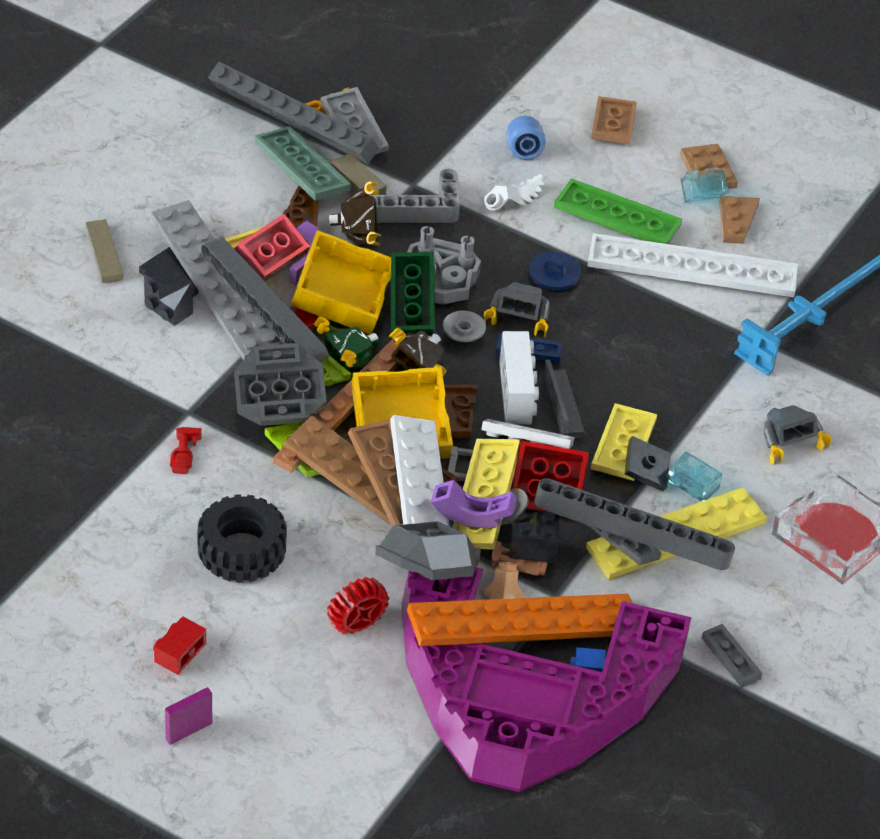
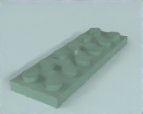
(302, 163)

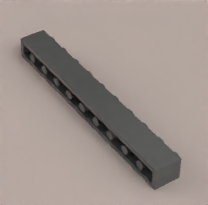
(293, 112)

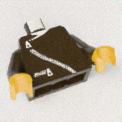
(359, 216)
(417, 350)

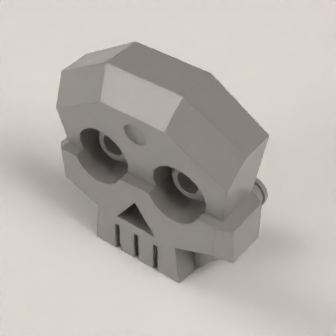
(455, 265)

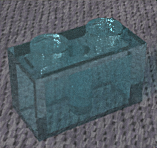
(704, 185)
(694, 477)

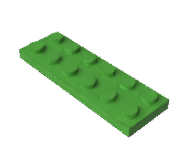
(617, 212)

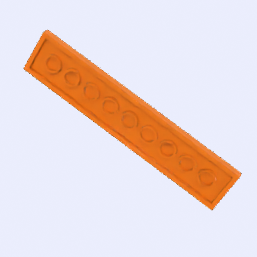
(515, 619)

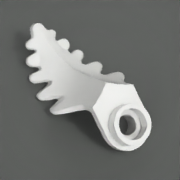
(516, 193)

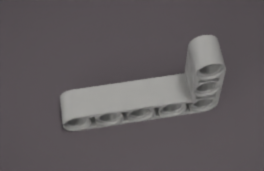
(423, 208)

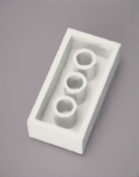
(518, 377)

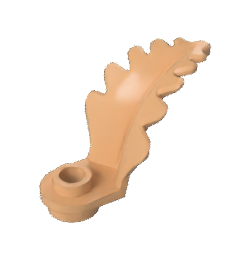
(504, 583)

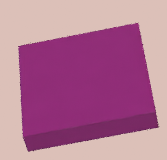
(188, 715)

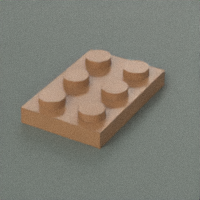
(614, 120)
(707, 157)

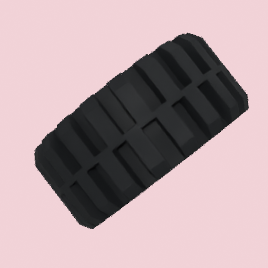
(241, 560)

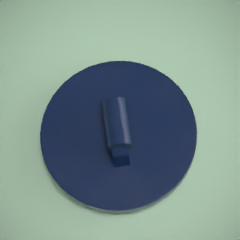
(554, 270)

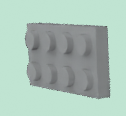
(352, 110)

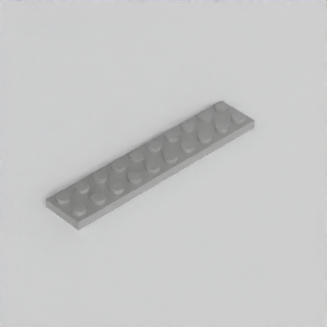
(185, 235)

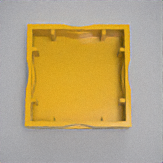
(343, 282)
(403, 393)

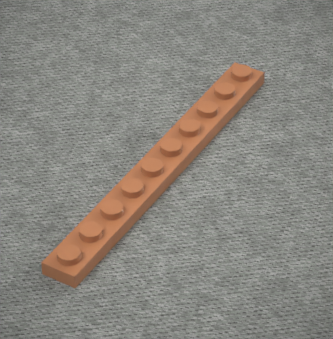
(340, 405)

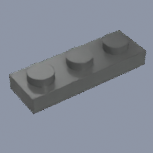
(731, 655)

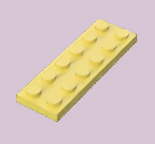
(489, 476)

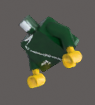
(347, 346)

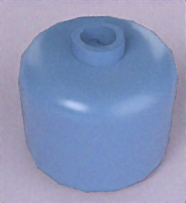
(525, 137)

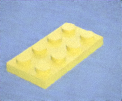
(613, 446)

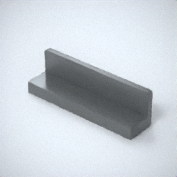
(563, 401)

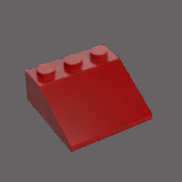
(548, 462)

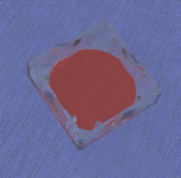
(832, 527)

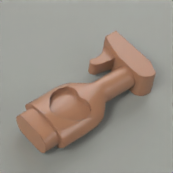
(525, 566)

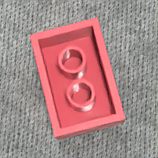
(272, 247)

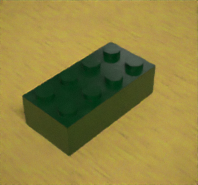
(413, 292)

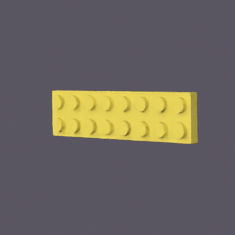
(718, 516)

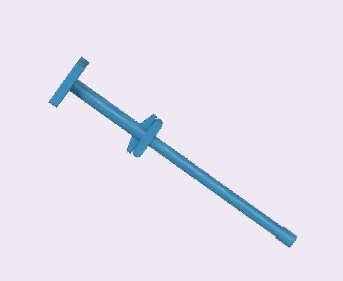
(761, 346)

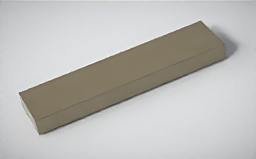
(104, 251)

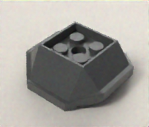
(279, 369)
(430, 550)

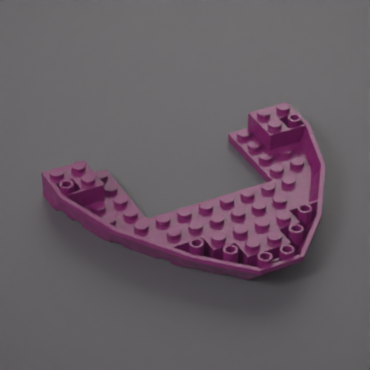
(530, 717)

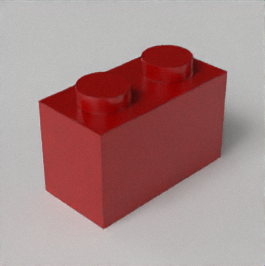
(179, 645)

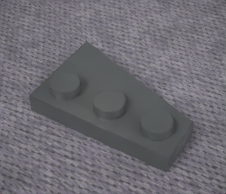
(636, 551)

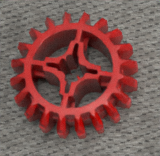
(358, 605)

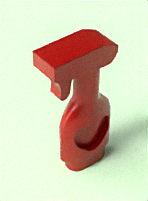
(182, 456)

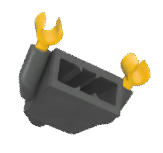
(522, 302)
(791, 426)

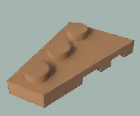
(736, 217)

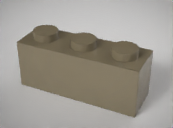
(357, 174)

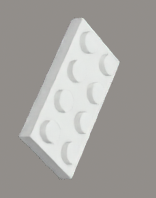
(516, 432)

